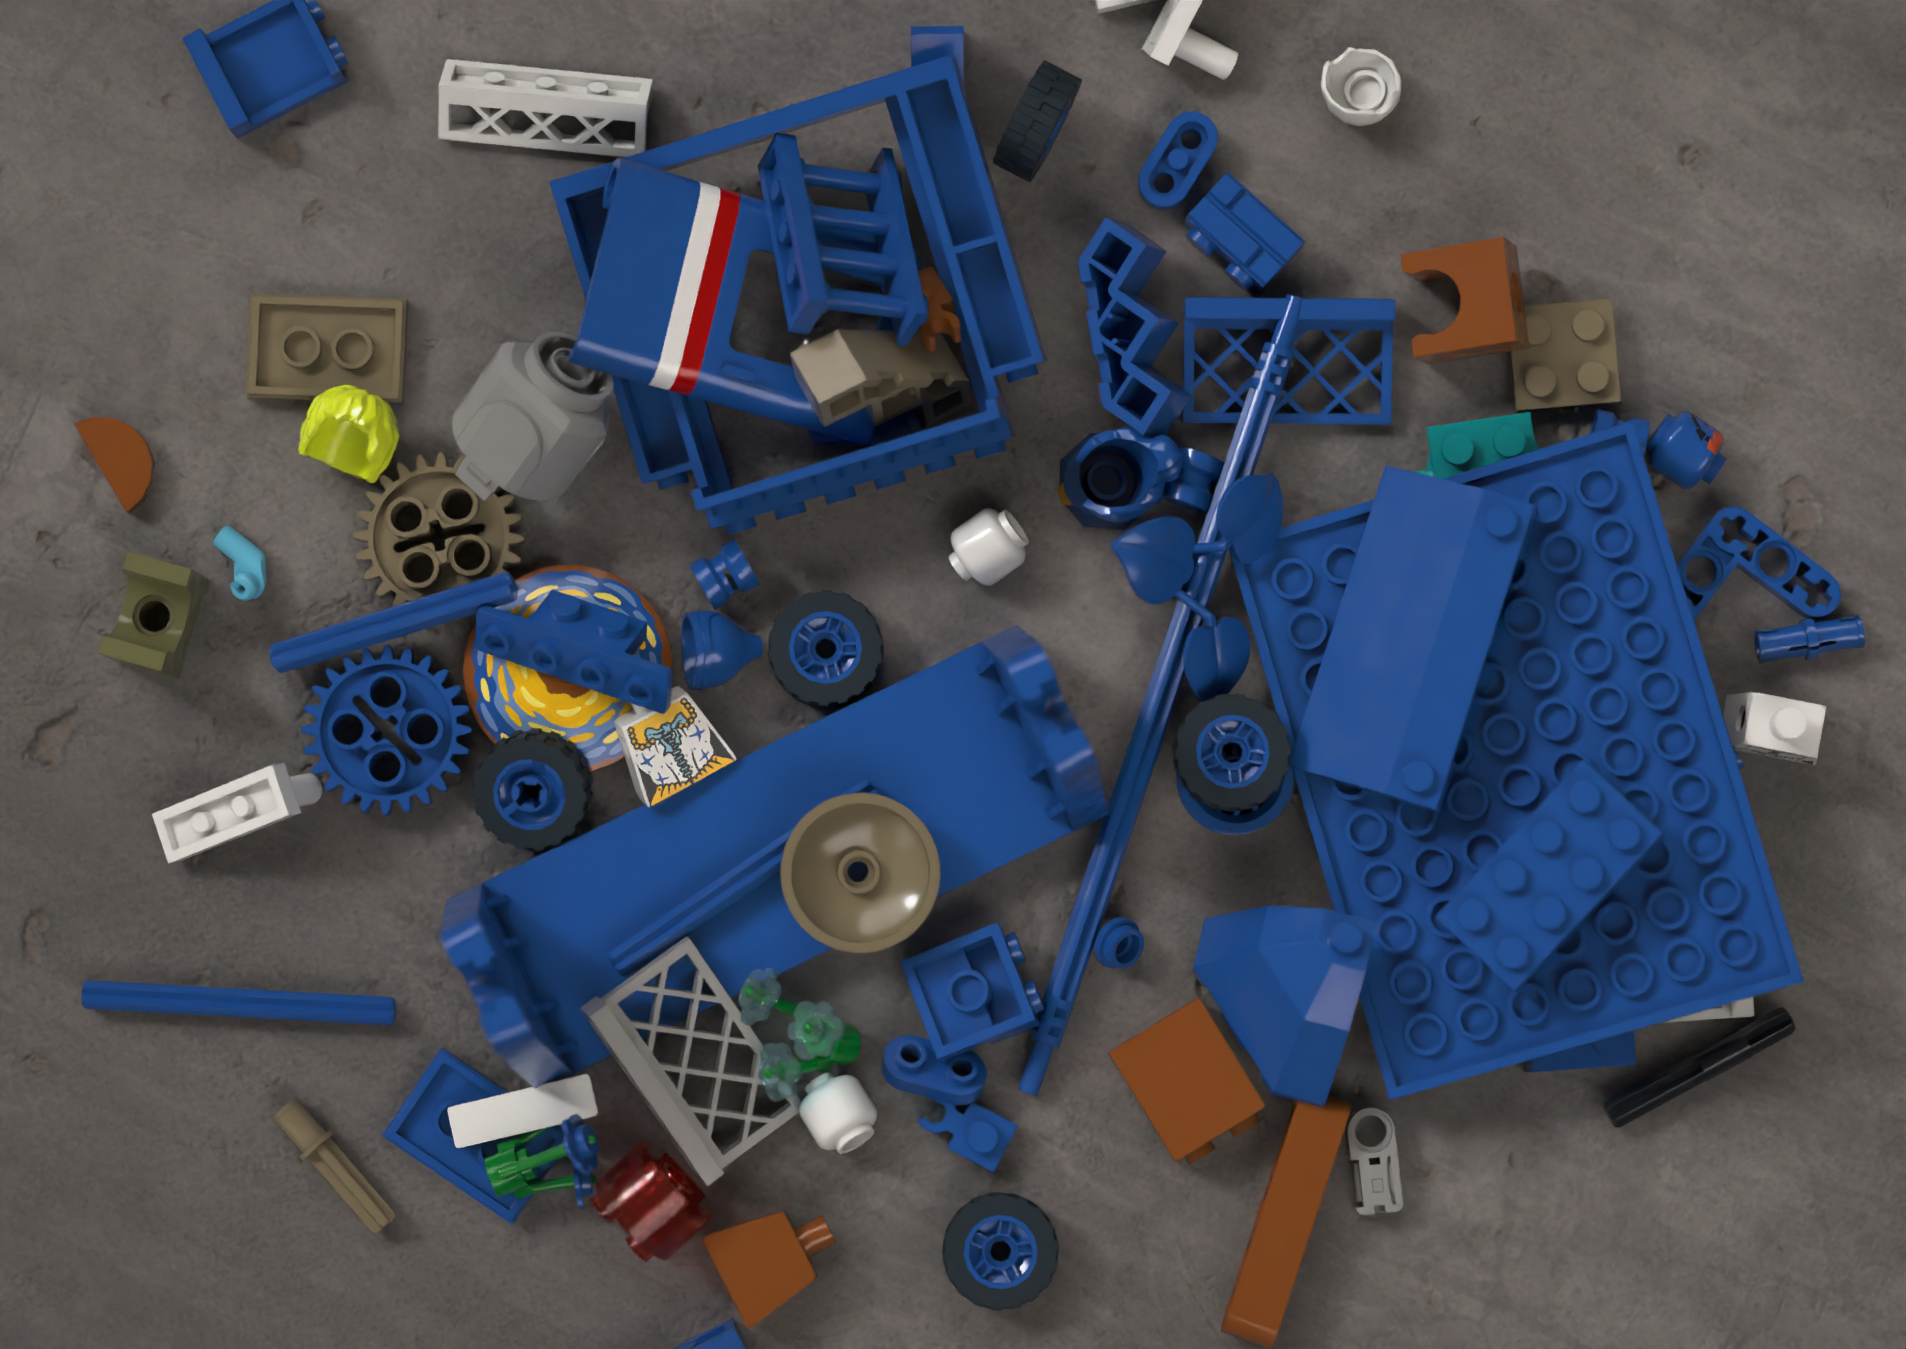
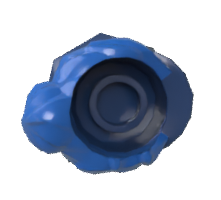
(1117, 476)

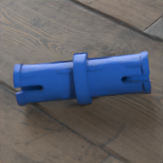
(1809, 638)

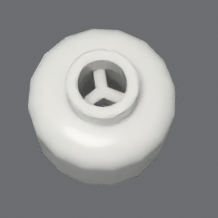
(988, 546)
(838, 1112)

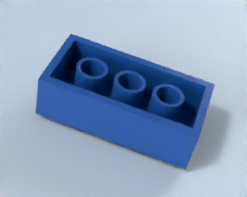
(1550, 876)

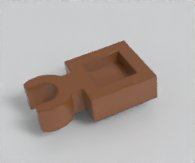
(940, 312)

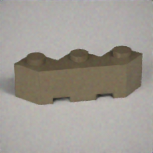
(874, 373)

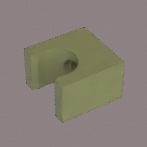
(152, 584)

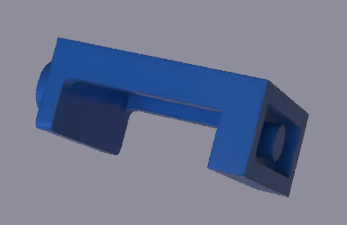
(267, 63)

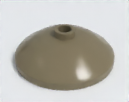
(898, 882)

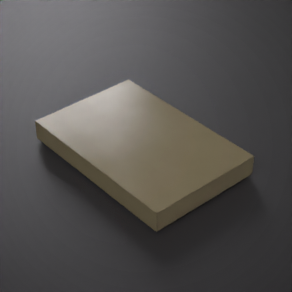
(325, 342)

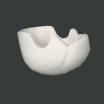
(1361, 86)

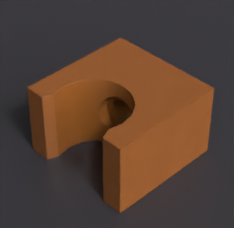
(1490, 303)

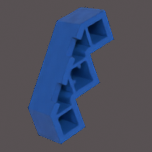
(1128, 329)

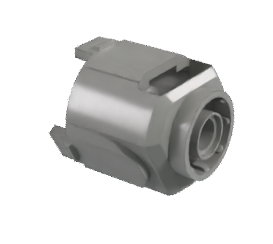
(531, 420)

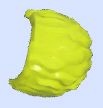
(350, 432)

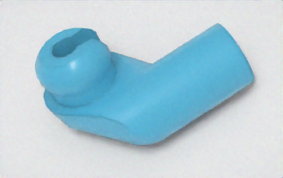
(249, 563)

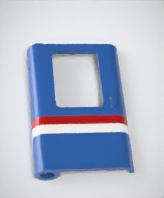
(672, 290)

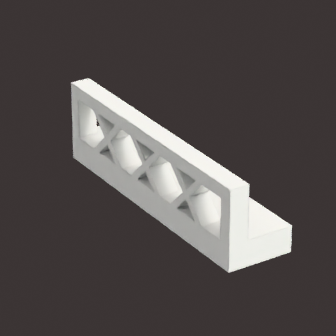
(540, 92)

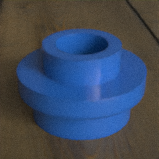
(1119, 943)

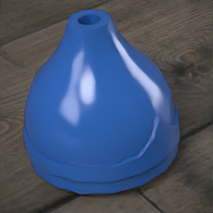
(714, 649)

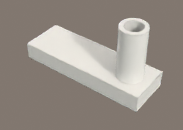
(1174, 37)
(233, 810)

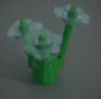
(815, 1032)

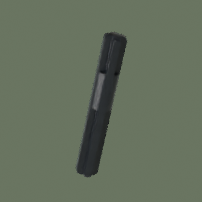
(1700, 1067)

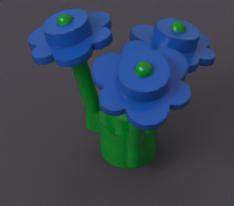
(514, 1168)

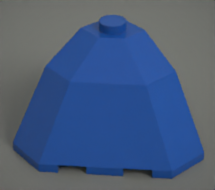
(1287, 989)

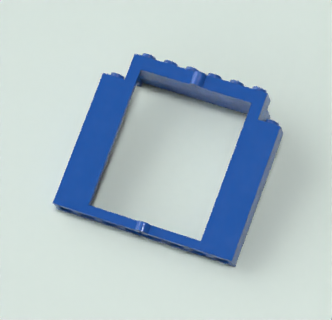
(971, 256)

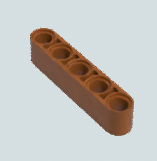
(1285, 1220)

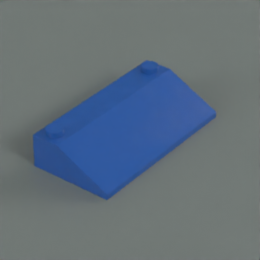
(1412, 637)

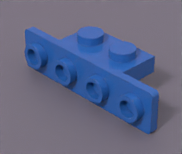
(580, 646)

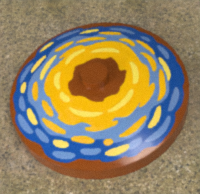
(518, 698)

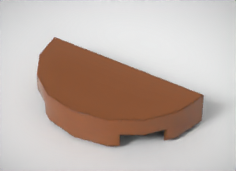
(121, 456)

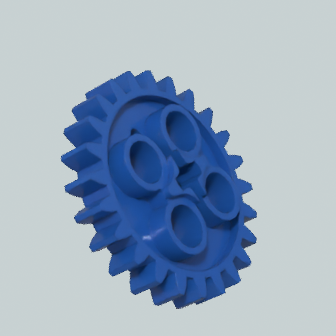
(354, 763)

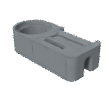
(1377, 1167)

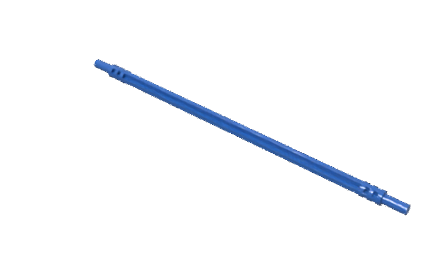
(1155, 712)

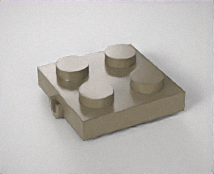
(1568, 357)

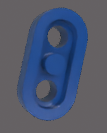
(1177, 162)
(930, 1076)

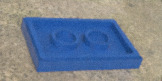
(426, 1134)

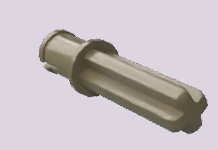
(334, 1166)

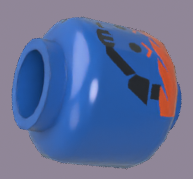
(1686, 450)

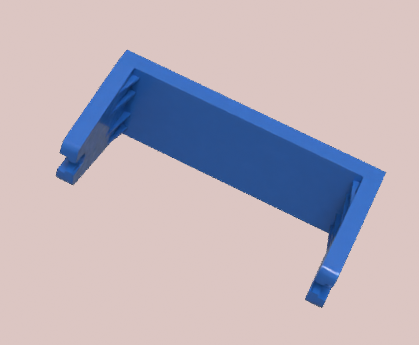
(965, 745)

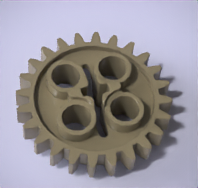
(429, 491)

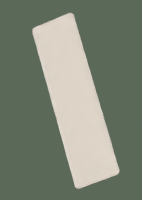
(521, 1111)

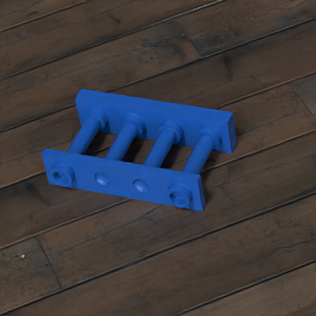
(802, 257)

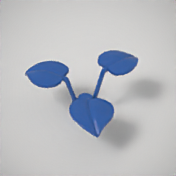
(1160, 561)

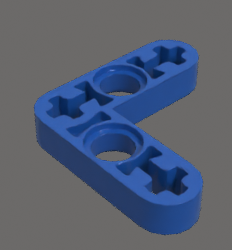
(1728, 556)

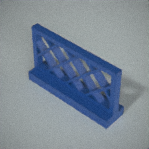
(1315, 314)

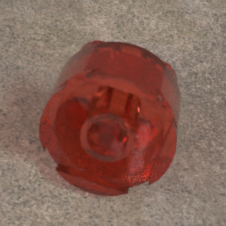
(652, 1202)

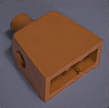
(767, 1260)

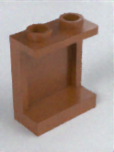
(1188, 1082)

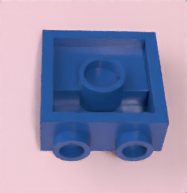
(973, 991)

